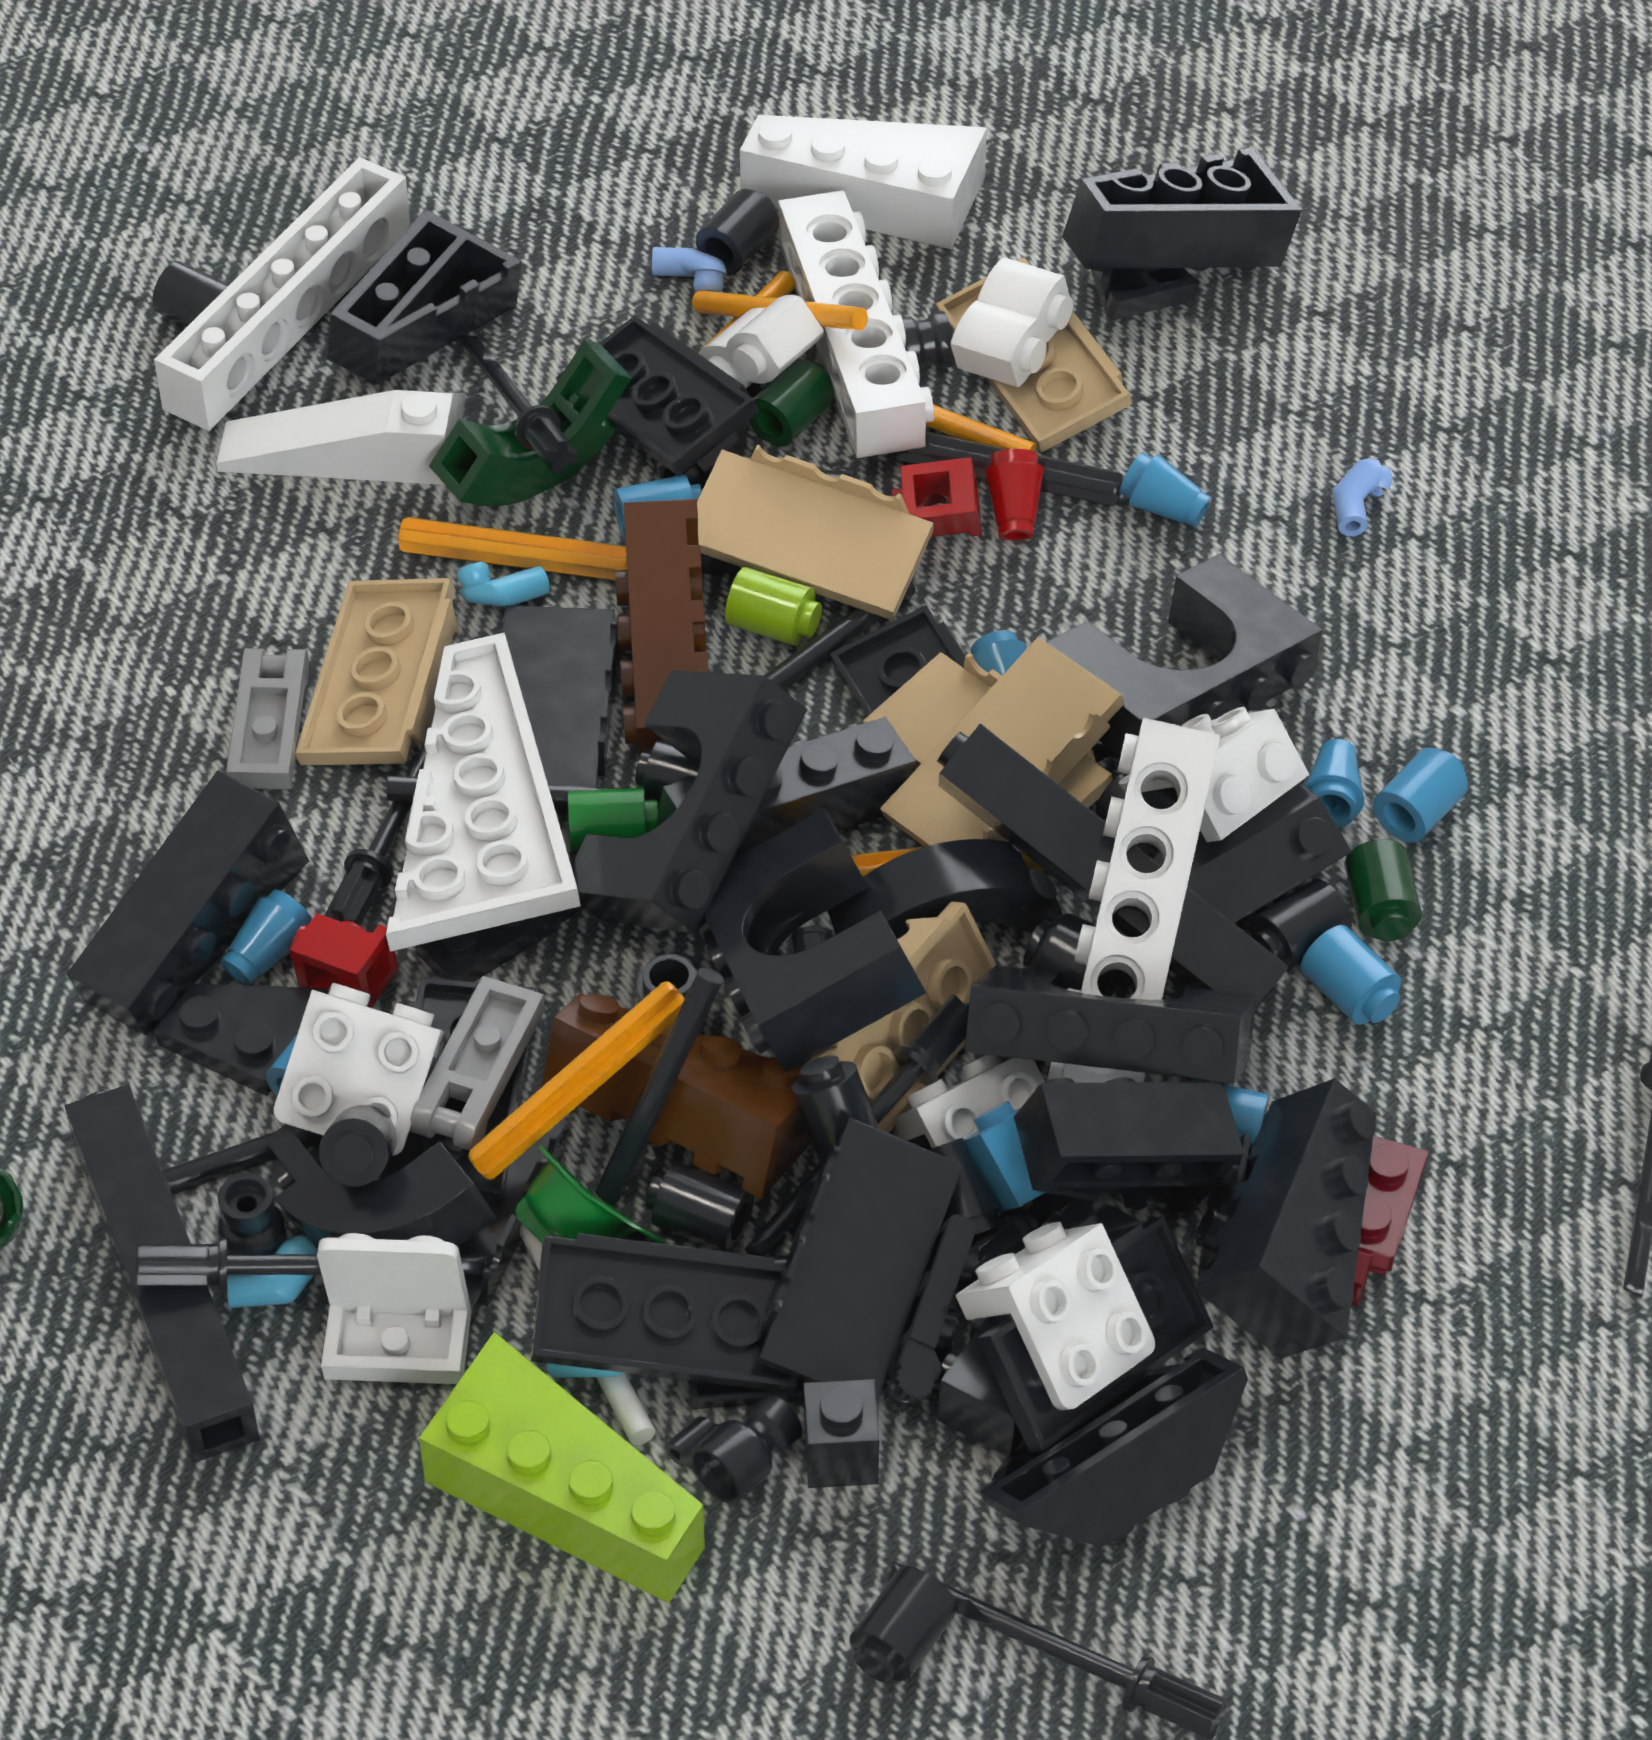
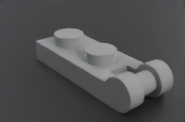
(267, 718)
(478, 1062)

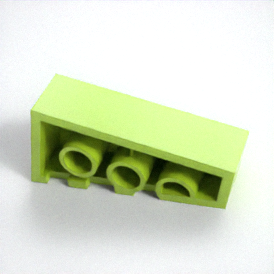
(560, 1473)

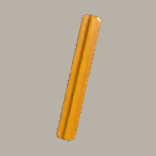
(511, 548)
(576, 1081)

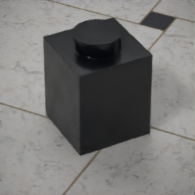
(841, 1433)

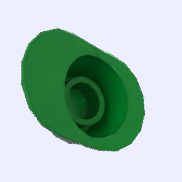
(563, 1207)

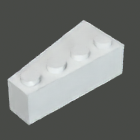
(898, 175)

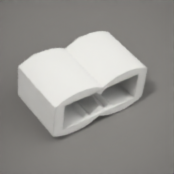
(1011, 322)
(765, 341)

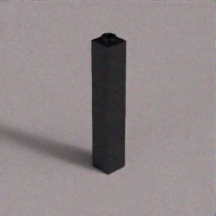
(1067, 843)
(176, 1319)

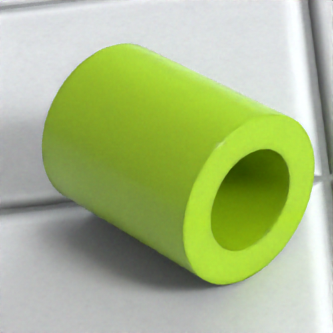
(772, 607)

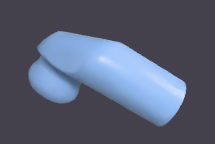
(689, 263)
(1362, 479)

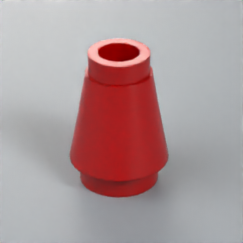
(1015, 492)

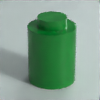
(609, 813)

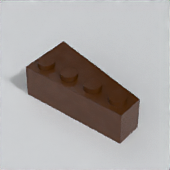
(664, 606)
(723, 1107)

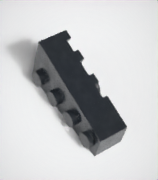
(1184, 217)
(188, 903)
(1297, 1222)

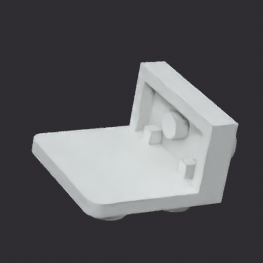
(1250, 768)
(356, 1058)
(950, 1112)
(394, 1309)
(1068, 1309)

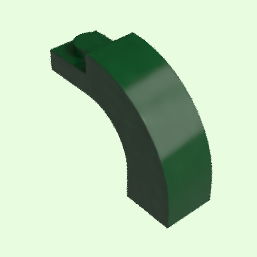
(493, 469)

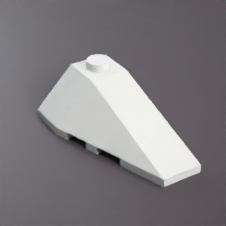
(356, 438)

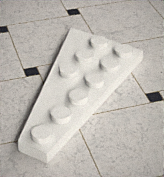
(481, 812)

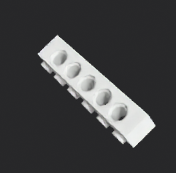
(282, 294)
(868, 368)
(1187, 762)

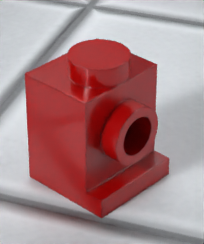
(947, 483)
(343, 955)

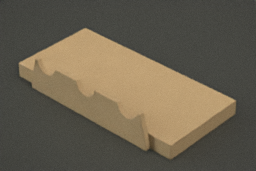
(1070, 389)
(811, 529)
(379, 673)
(942, 696)
(1039, 708)
(947, 959)

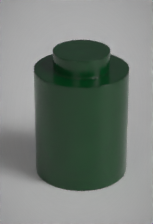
(792, 402)
(1383, 889)

